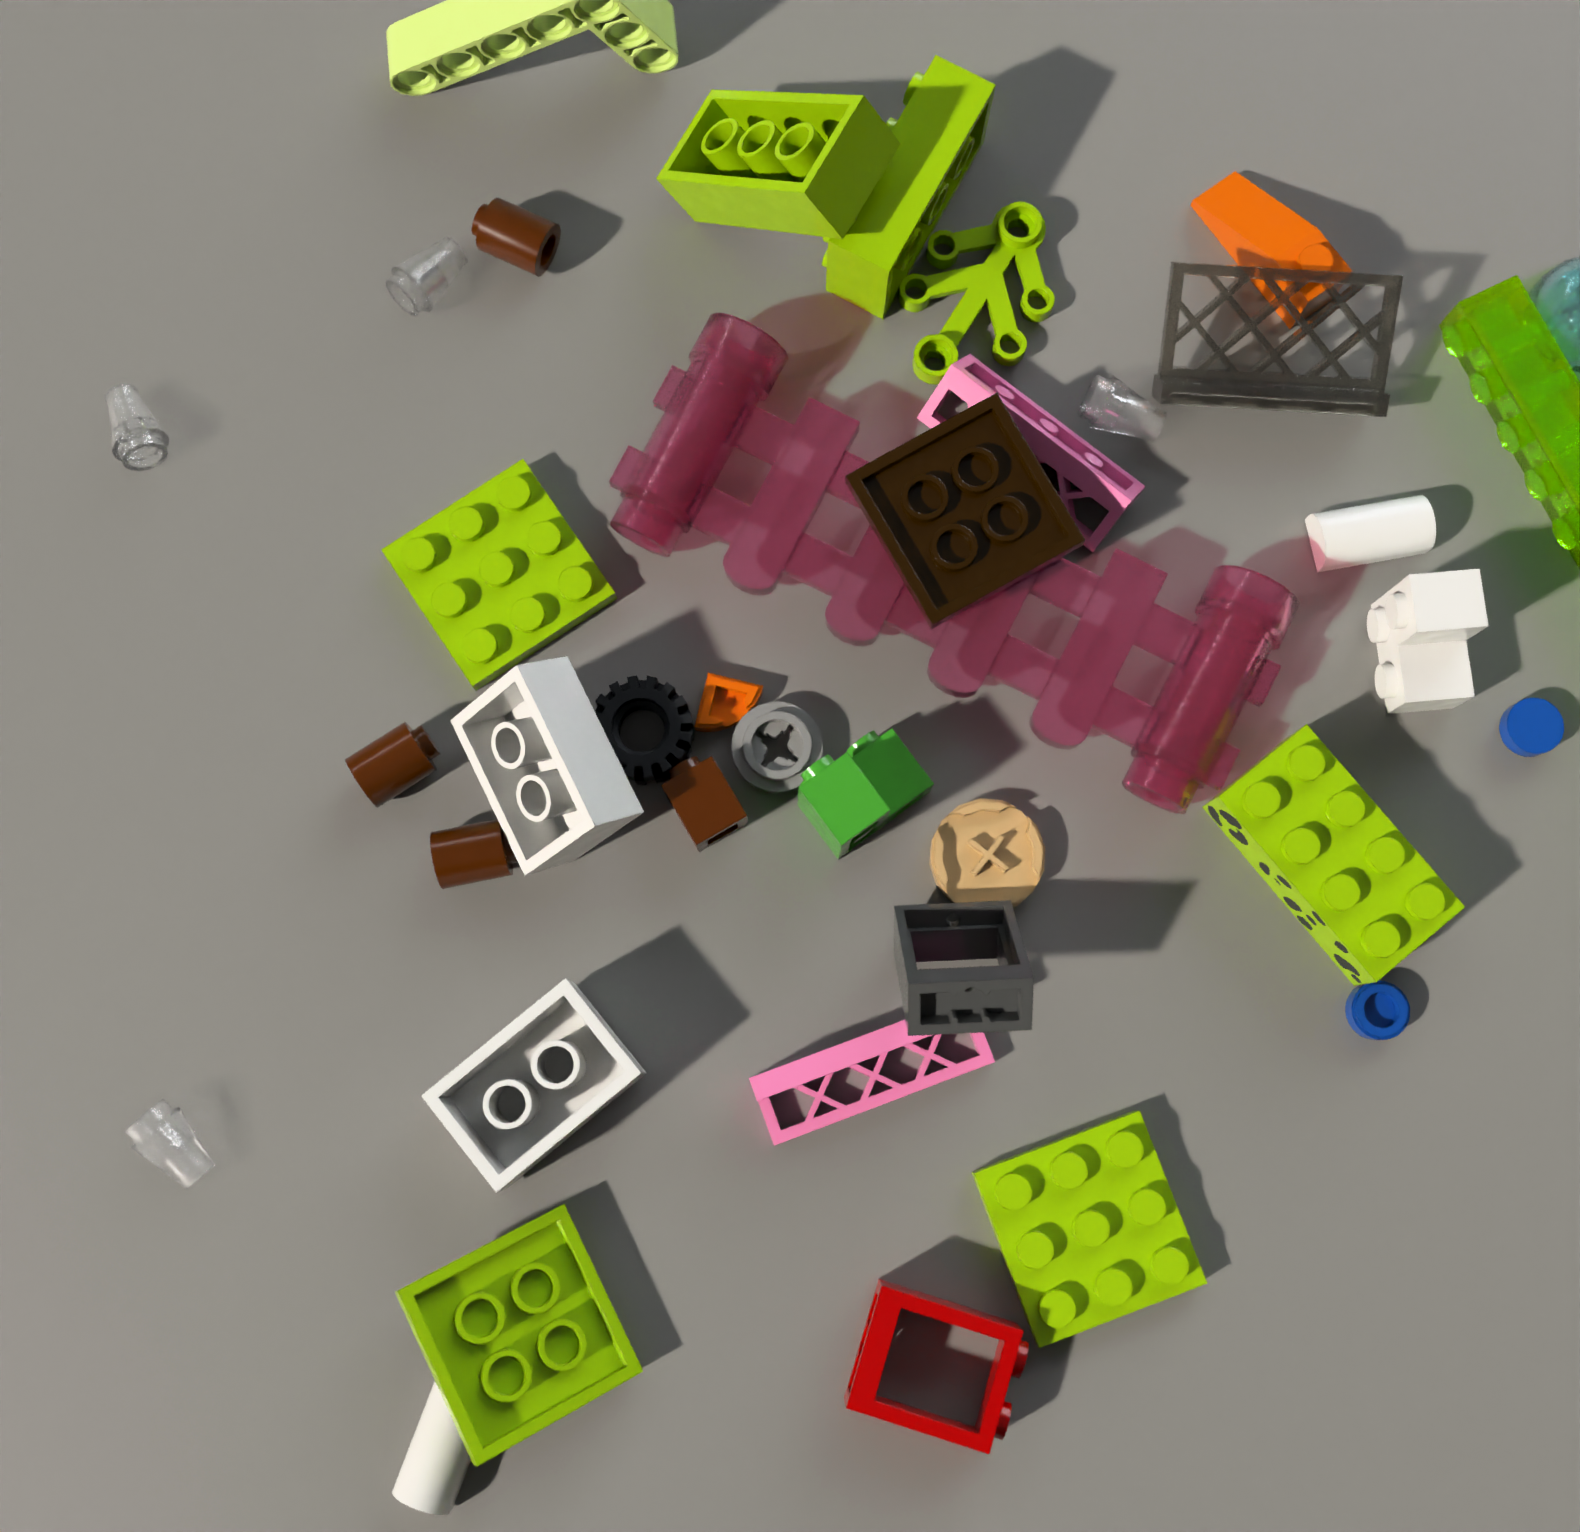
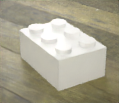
(546, 764)
(533, 1085)

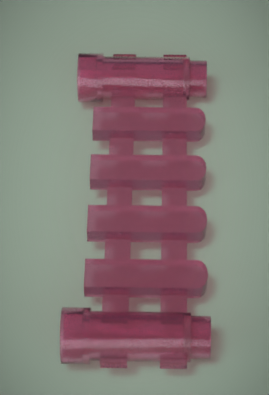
(1215, 660)

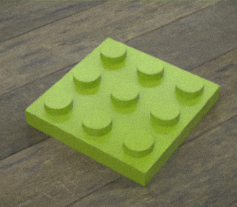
(499, 574)
(1088, 1228)
(518, 1334)

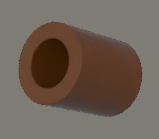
(516, 235)
(393, 763)
(471, 854)

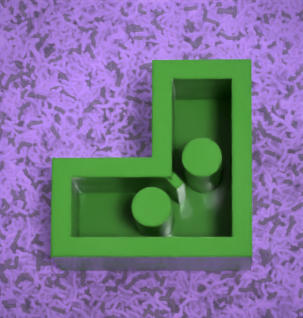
(861, 790)

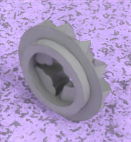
(773, 720)

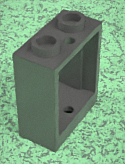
(962, 997)

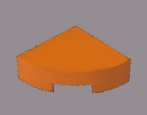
(725, 702)

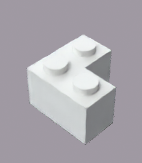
(1423, 640)

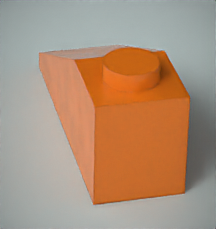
(1268, 234)

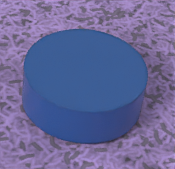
(1531, 727)
(1377, 1010)

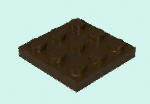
(964, 510)

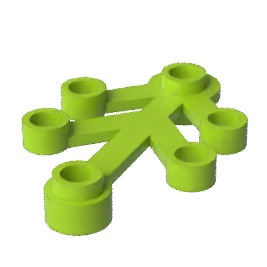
(981, 285)

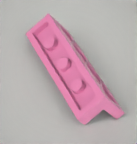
(1049, 441)
(848, 1055)

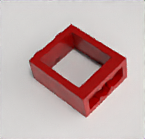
(874, 1348)

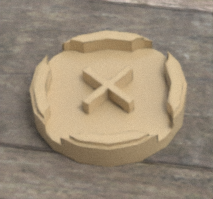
(987, 853)

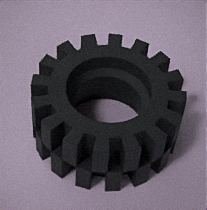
(662, 701)

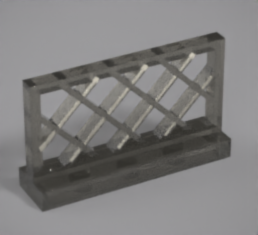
(1284, 389)

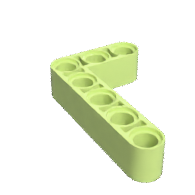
(477, 35)

